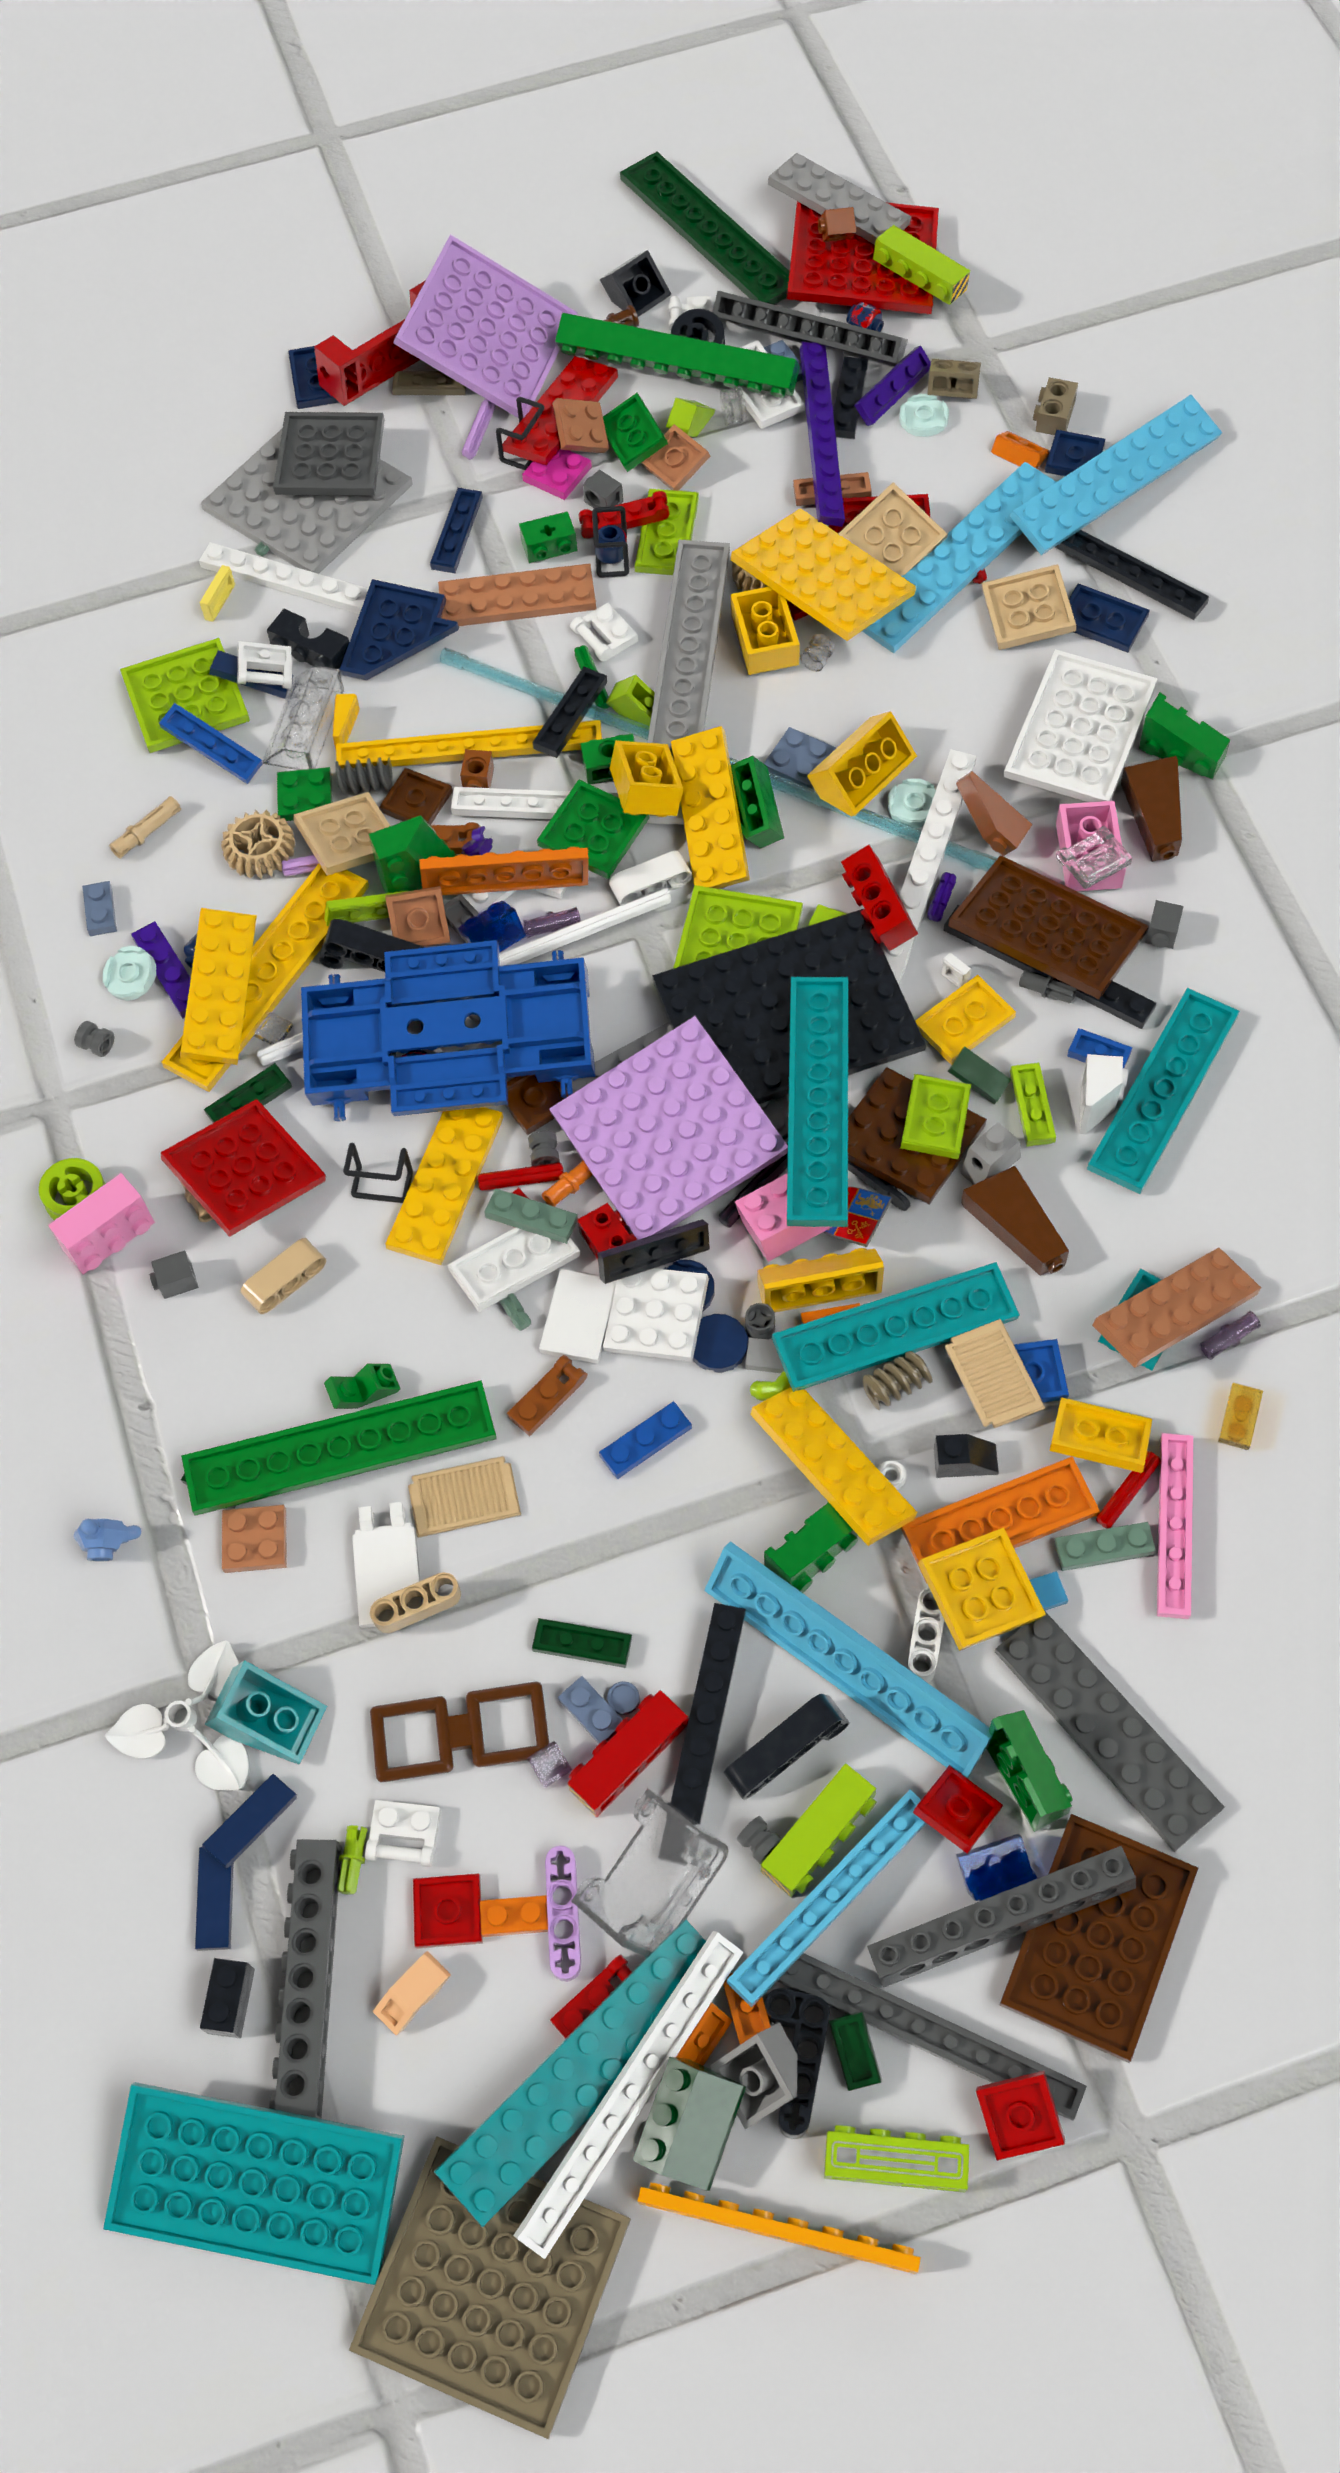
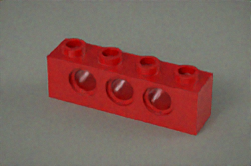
(878, 897)

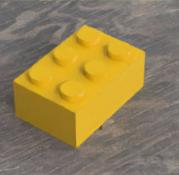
(764, 630)
(646, 778)

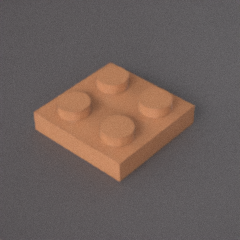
(580, 425)
(676, 460)
(418, 916)
(254, 1539)

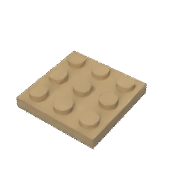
(894, 531)
(1028, 607)
(340, 831)

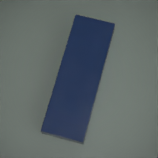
(226, 667)
(249, 1821)
(213, 1904)

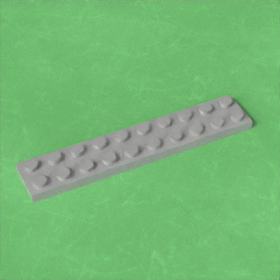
(689, 641)

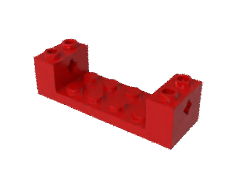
(351, 373)

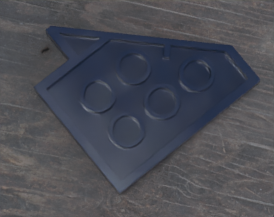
(394, 626)

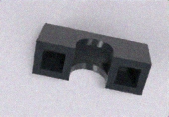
(323, 651)

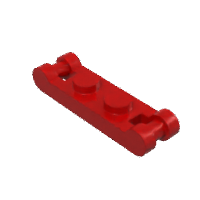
(637, 514)

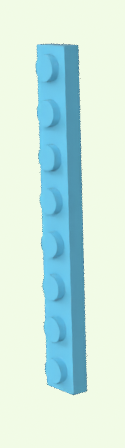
(827, 1901)

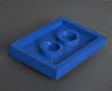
(1045, 1368)

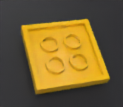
(981, 1588)

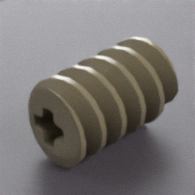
(896, 1377)

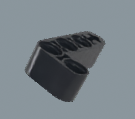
(358, 945)
(785, 1744)
(805, 2066)

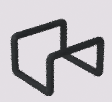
(499, 431)
(610, 544)
(403, 1158)

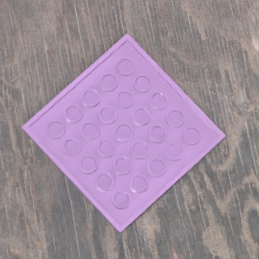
(484, 327)
(669, 1130)

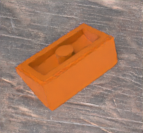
(1018, 450)

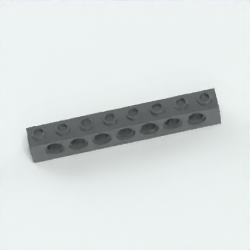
(810, 327)
(1002, 1916)
(319, 1961)

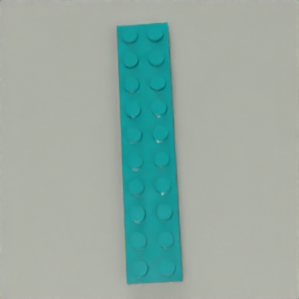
(818, 1103)
(565, 2085)

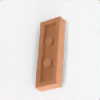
(852, 486)

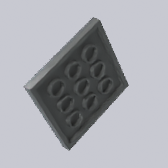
(329, 453)

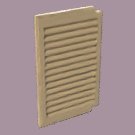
(994, 1375)
(463, 1496)

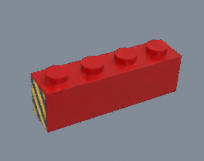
(627, 1753)

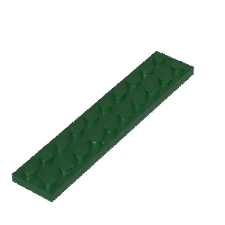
(708, 228)

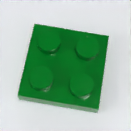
(303, 791)

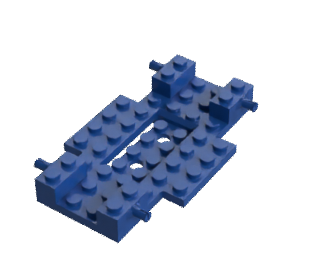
(530, 1007)

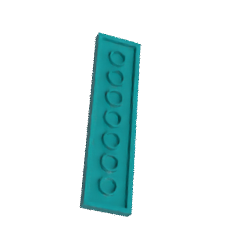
(1163, 1091)
(893, 1326)

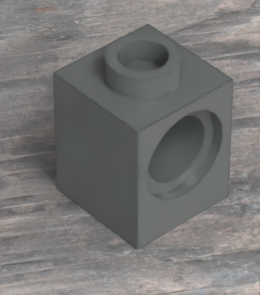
(602, 490)

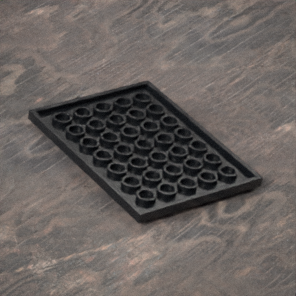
(747, 998)

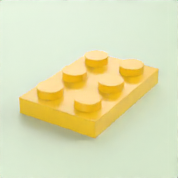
(965, 1018)
(1101, 1435)

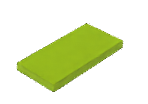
(660, 539)

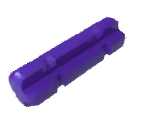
(941, 897)

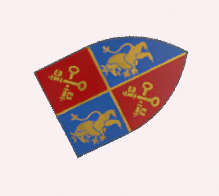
(864, 1216)

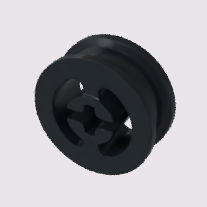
(695, 321)

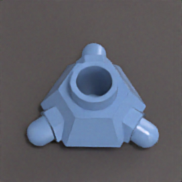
(104, 1537)

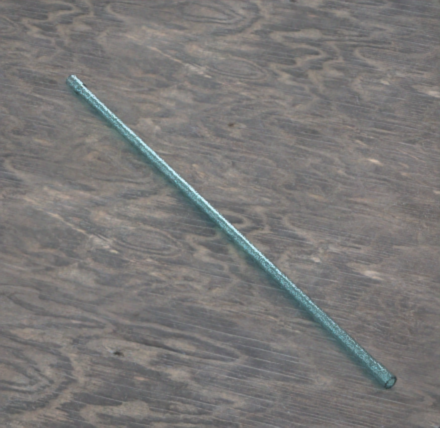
(463, 662)

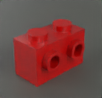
(604, 1229)

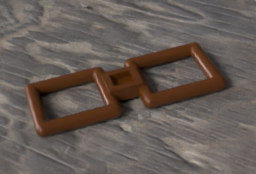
(457, 1731)

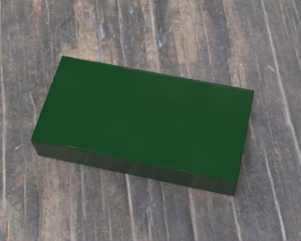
(980, 1074)
(855, 2050)

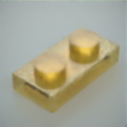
(1240, 1416)

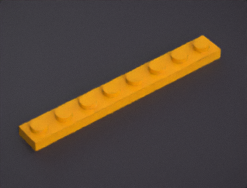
(793, 2231)

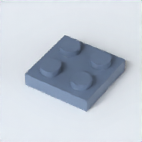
(797, 756)

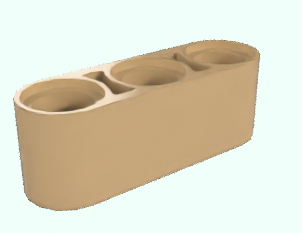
(283, 1276)
(399, 1600)

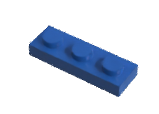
(645, 1440)

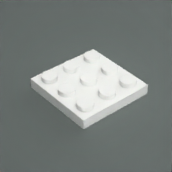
(656, 1314)

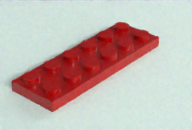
(578, 381)

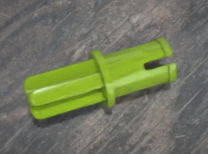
(351, 1859)

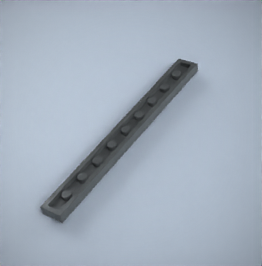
(926, 2030)

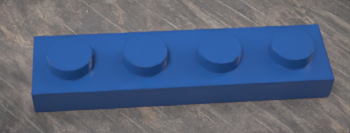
(211, 743)

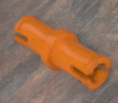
(567, 1184)

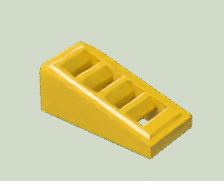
(345, 715)

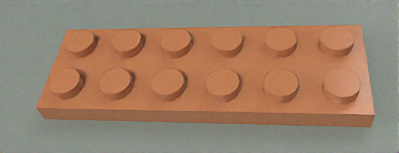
(518, 595)
(1176, 1307)

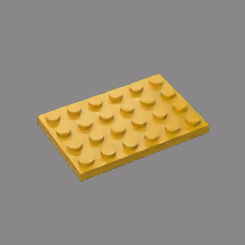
(823, 574)

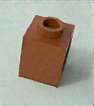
(837, 224)
(477, 769)

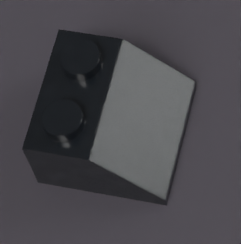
(636, 284)

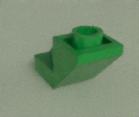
(366, 1387)

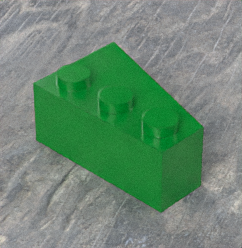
(1172, 733)
(756, 802)
(811, 1548)

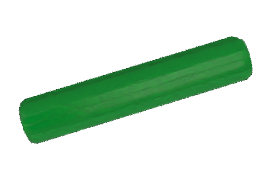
(584, 659)

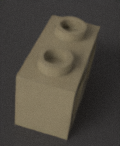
(954, 378)
(1056, 406)

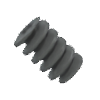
(364, 776)

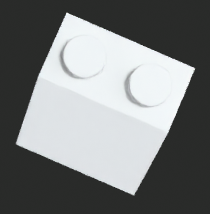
(1100, 1089)

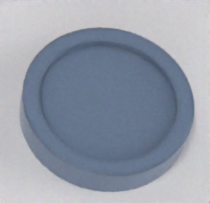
(623, 1697)

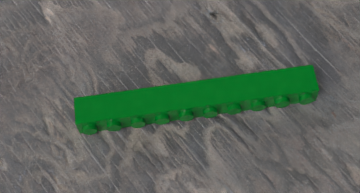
(677, 354)

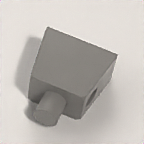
(994, 1151)

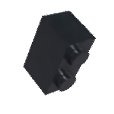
(227, 1998)

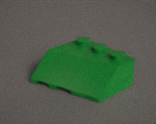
(399, 851)
(1027, 1770)

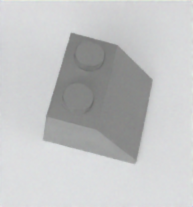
(768, 2070)

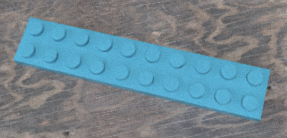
(1115, 474)
(960, 557)
(849, 1661)

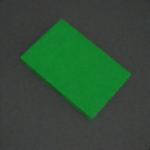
(633, 432)

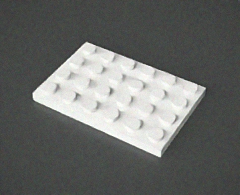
(1080, 728)

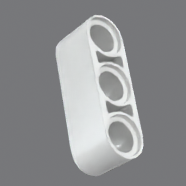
(660, 872)
(925, 1650)

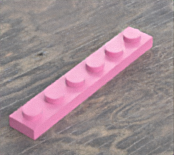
(1175, 1526)

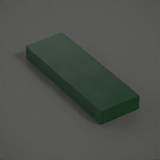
(263, 1086)
(582, 1643)

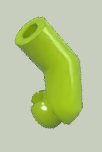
(767, 1389)

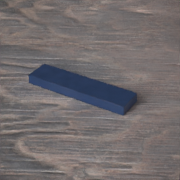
(456, 530)

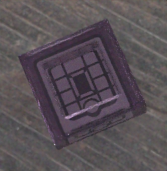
(549, 1764)

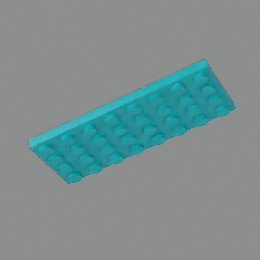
(254, 2183)

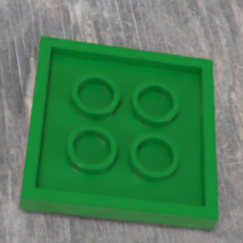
(595, 822)

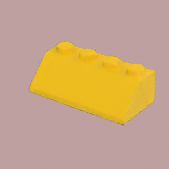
(863, 764)
(821, 1279)

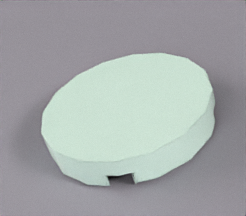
(924, 415)
(911, 802)
(129, 973)

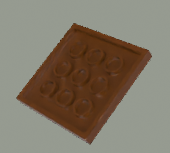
(877, 1134)

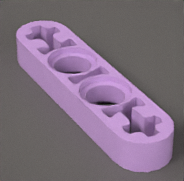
(558, 1913)

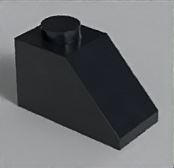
(964, 1456)

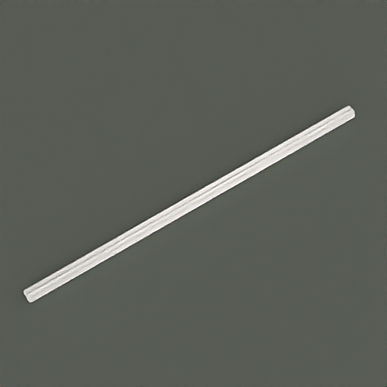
(520, 953)

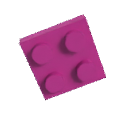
(559, 475)

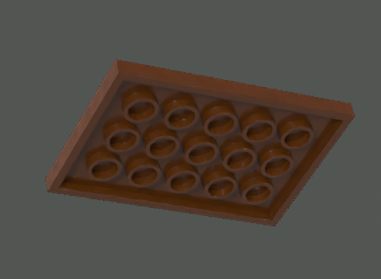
(1048, 926)
(1102, 1964)

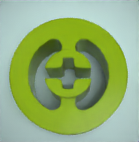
(66, 1178)

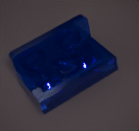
(496, 923)
(995, 1867)

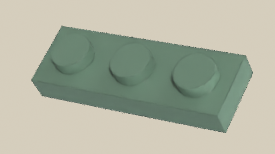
(531, 1215)
(1105, 1546)

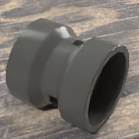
(91, 1037)
(543, 1148)
(760, 1315)
(760, 1841)

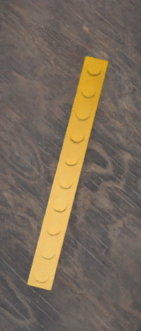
(452, 746)

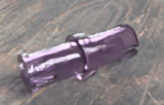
(551, 922)
(1230, 1335)

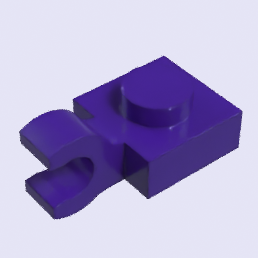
(478, 844)

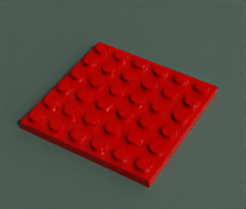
(845, 269)

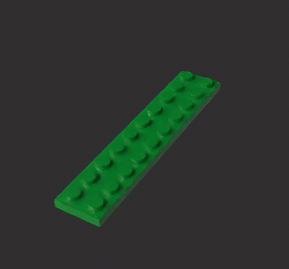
(337, 1447)

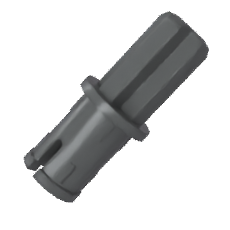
(1047, 986)

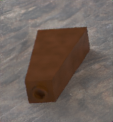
(1155, 804)
(1017, 1219)

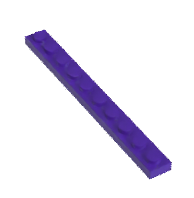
(822, 434)

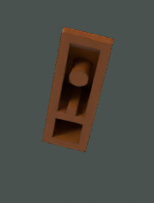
(994, 817)

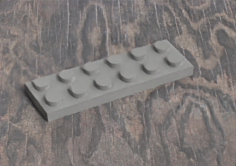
(824, 190)

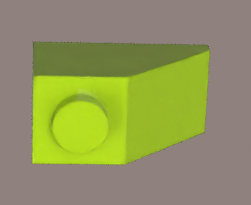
(689, 416)
(632, 699)

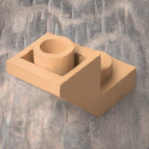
(411, 1992)

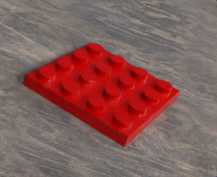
(243, 1167)

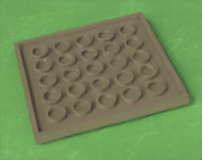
(483, 2309)

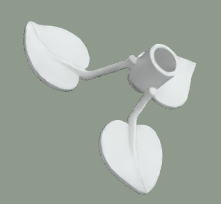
(141, 1727)

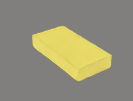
(217, 593)

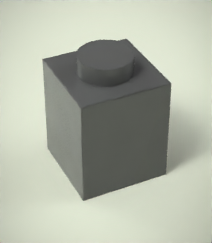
(1164, 924)
(173, 1275)

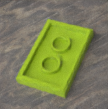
(936, 1116)

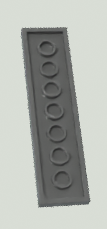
(1110, 1731)

